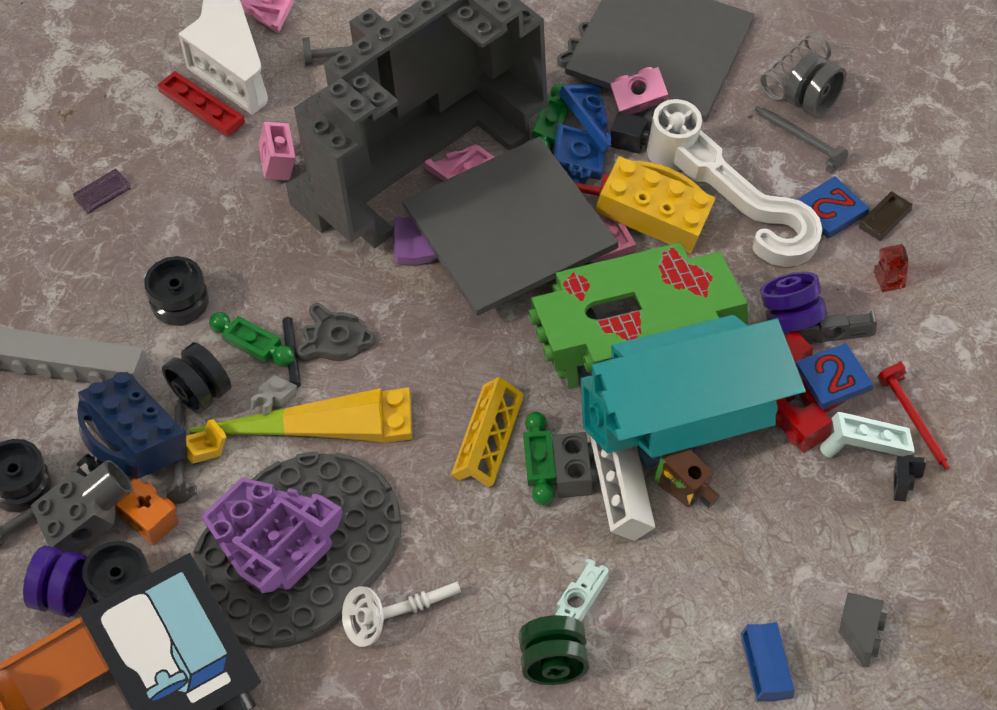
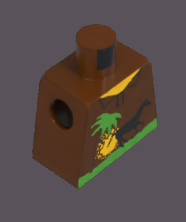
(686, 478)

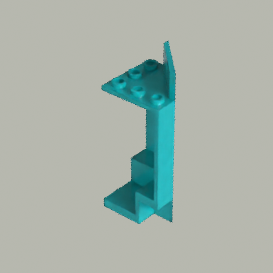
(689, 386)

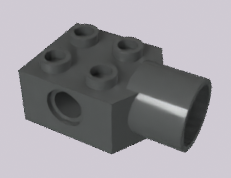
(81, 507)

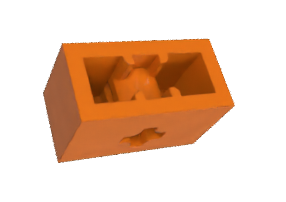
(147, 512)

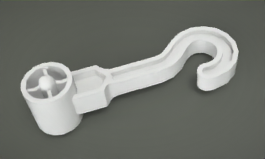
(681, 145)

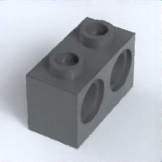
(573, 464)

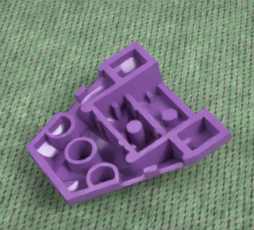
(271, 532)

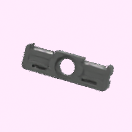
(846, 328)

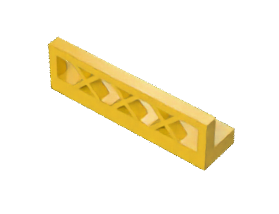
(482, 427)

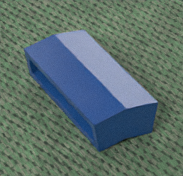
(767, 662)

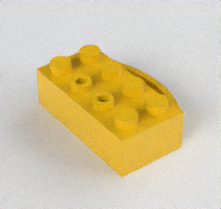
(655, 202)

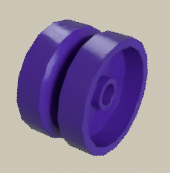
(794, 300)
(55, 581)

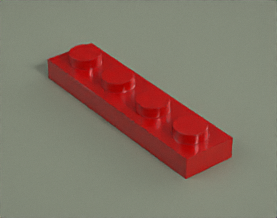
(201, 104)

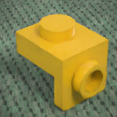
(206, 444)

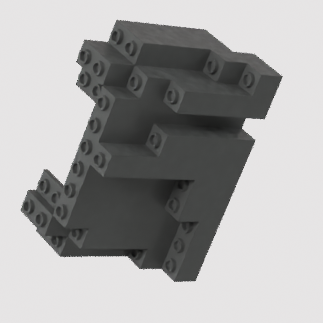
(410, 94)

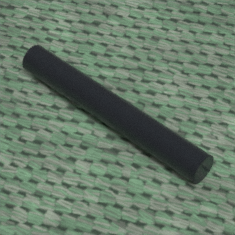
(289, 338)

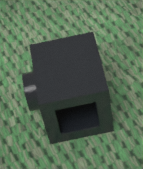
(629, 133)

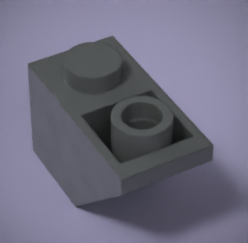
(859, 626)

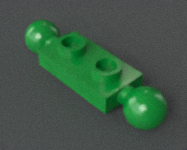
(550, 117)
(251, 339)
(539, 458)

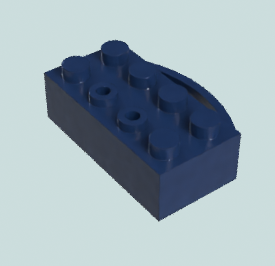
(131, 425)

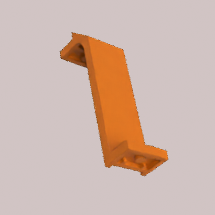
(49, 669)

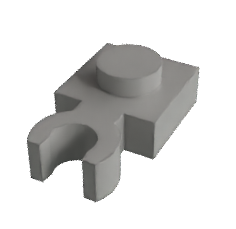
(273, 392)

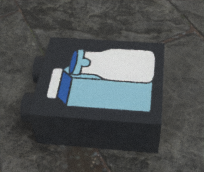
(171, 644)

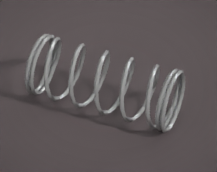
(779, 81)

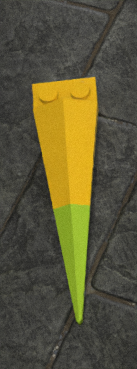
(358, 416)

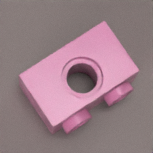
(631, 103)
(276, 151)

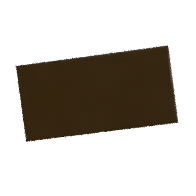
(885, 216)

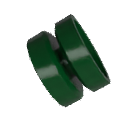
(553, 650)

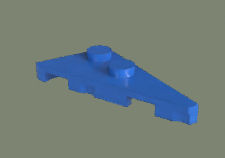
(590, 111)

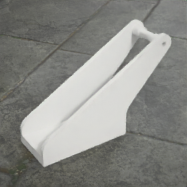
(224, 54)

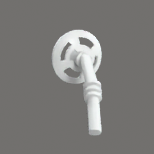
(375, 615)

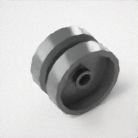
(815, 84)

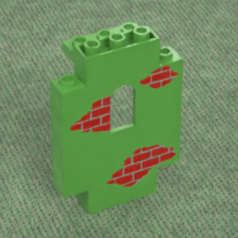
(666, 286)

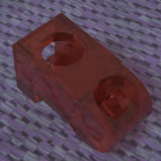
(892, 264)

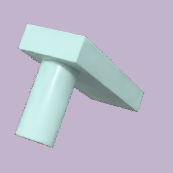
(867, 434)

